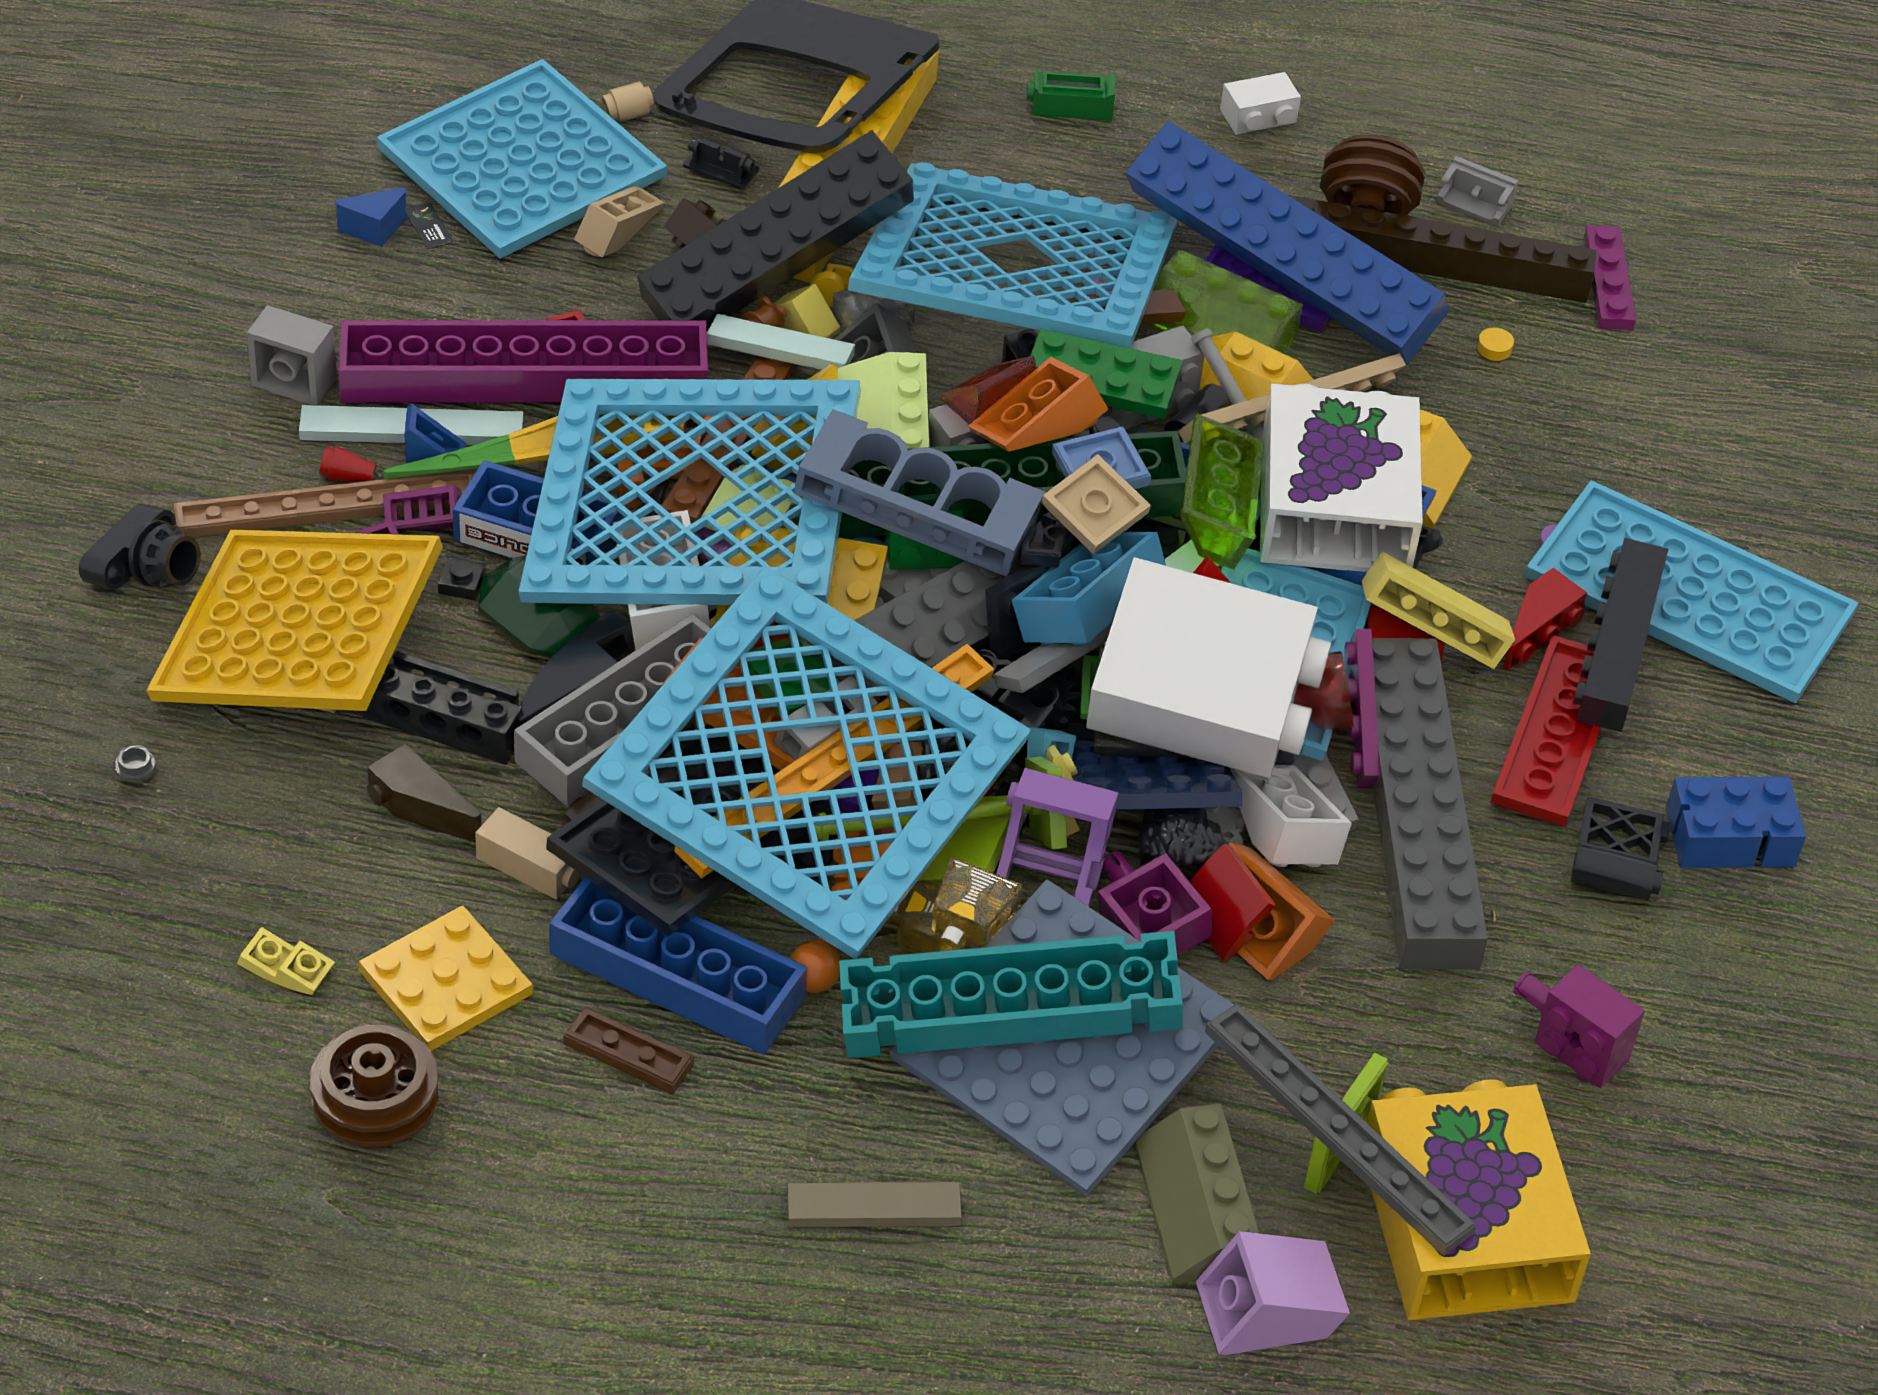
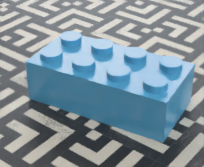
(1084, 592)

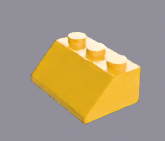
(1442, 463)

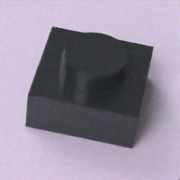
(461, 578)

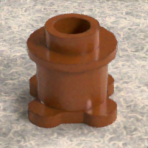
(767, 313)

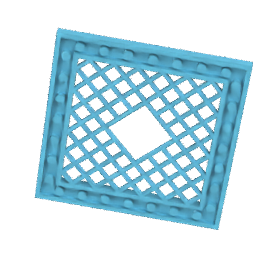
(1144, 231)
(551, 568)
(847, 924)

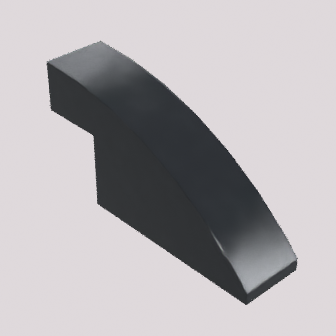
(578, 662)

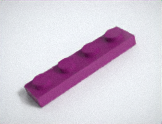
(1610, 278)
(1361, 690)

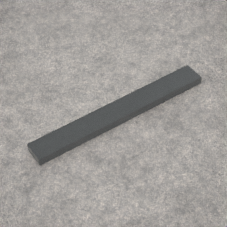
(1341, 1130)

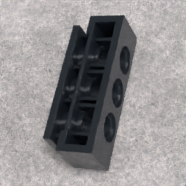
(457, 706)

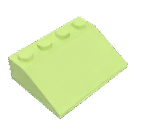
(893, 394)

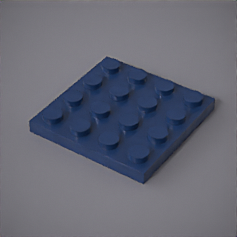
(1157, 781)

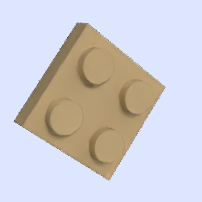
(1095, 504)

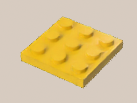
(445, 978)

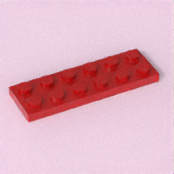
(1549, 744)

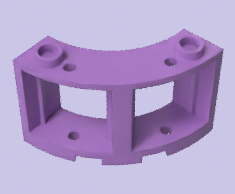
(1068, 799)

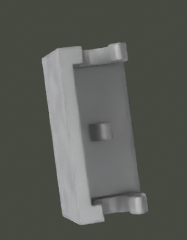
(1477, 191)

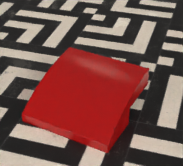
(1235, 900)

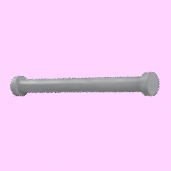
(1222, 373)

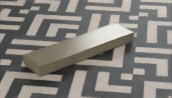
(874, 1204)

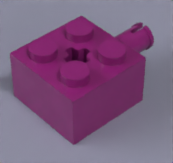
(1154, 901)
(1583, 1022)

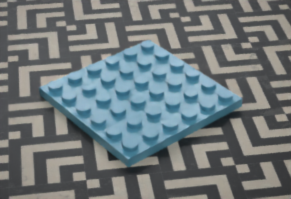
(520, 157)

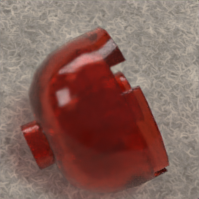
(1331, 700)

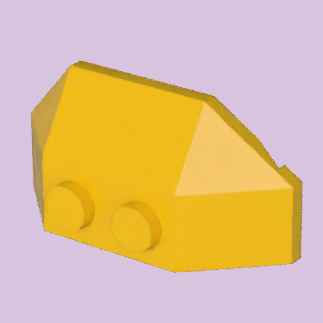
(1253, 365)

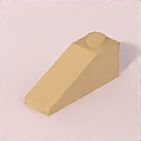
(616, 220)

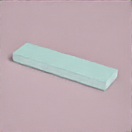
(778, 343)

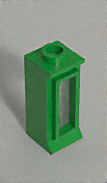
(1072, 95)

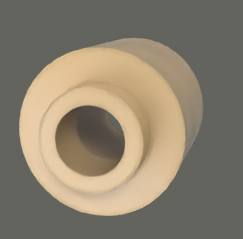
(627, 102)

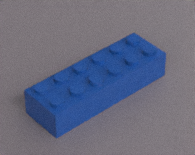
(692, 972)

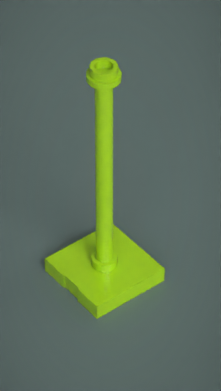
(1043, 824)

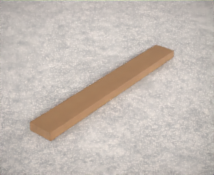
(305, 505)

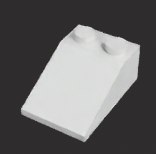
(1291, 818)

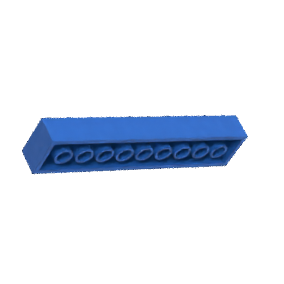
(1288, 242)

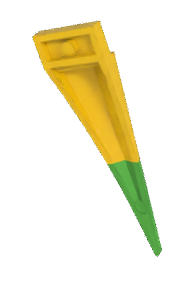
(519, 447)

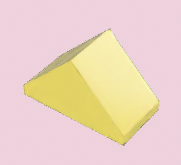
(809, 312)

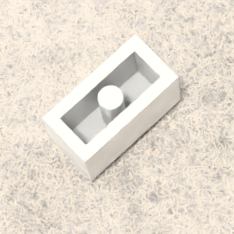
(1260, 103)

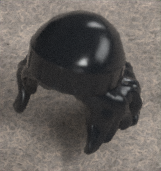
(1181, 834)

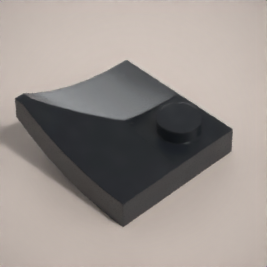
(1003, 626)

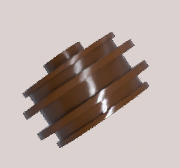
(1373, 174)
(376, 1105)

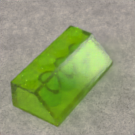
(1228, 303)
(1221, 490)

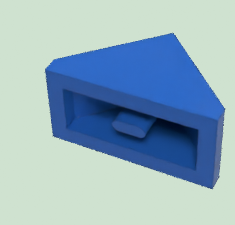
(372, 215)
(427, 437)

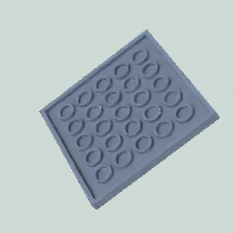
(1073, 1099)

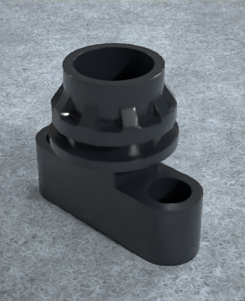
(144, 547)

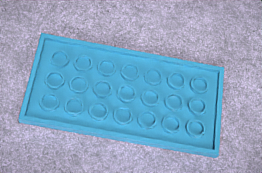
(1710, 594)

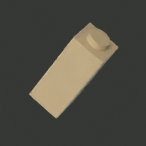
(521, 853)

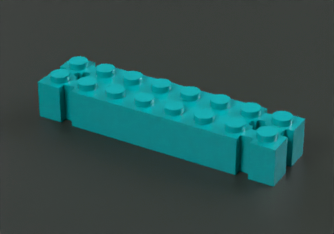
(1010, 994)

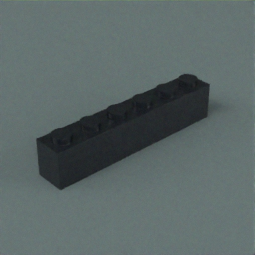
(1622, 634)

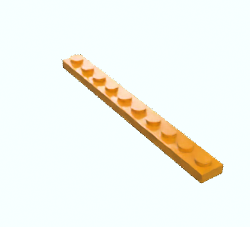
(828, 762)

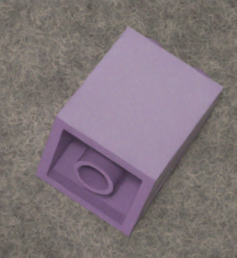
(1271, 1293)

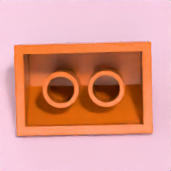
(1288, 929)

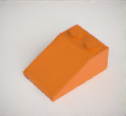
(1042, 408)

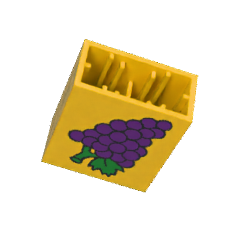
(1503, 1171)

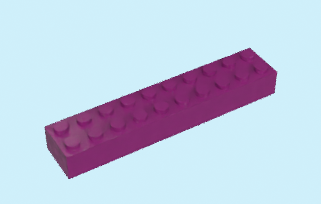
(509, 357)

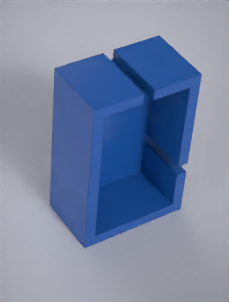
(1725, 819)

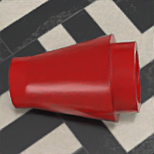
(345, 466)

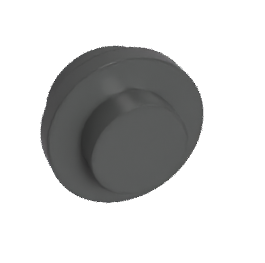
(135, 764)

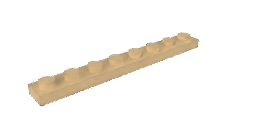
(1354, 379)

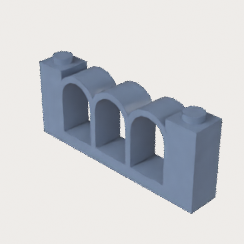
(847, 441)

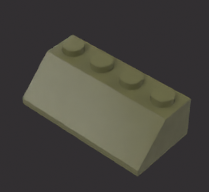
(1194, 1188)

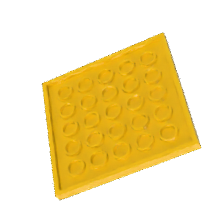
(296, 620)

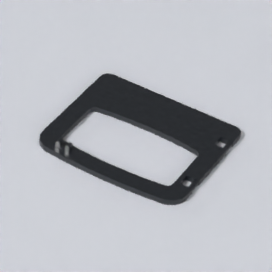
(811, 34)

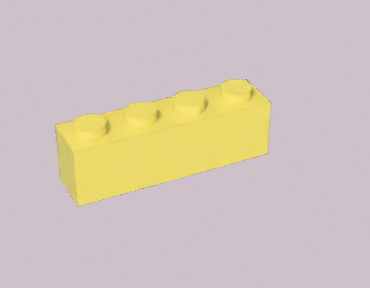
(1437, 610)

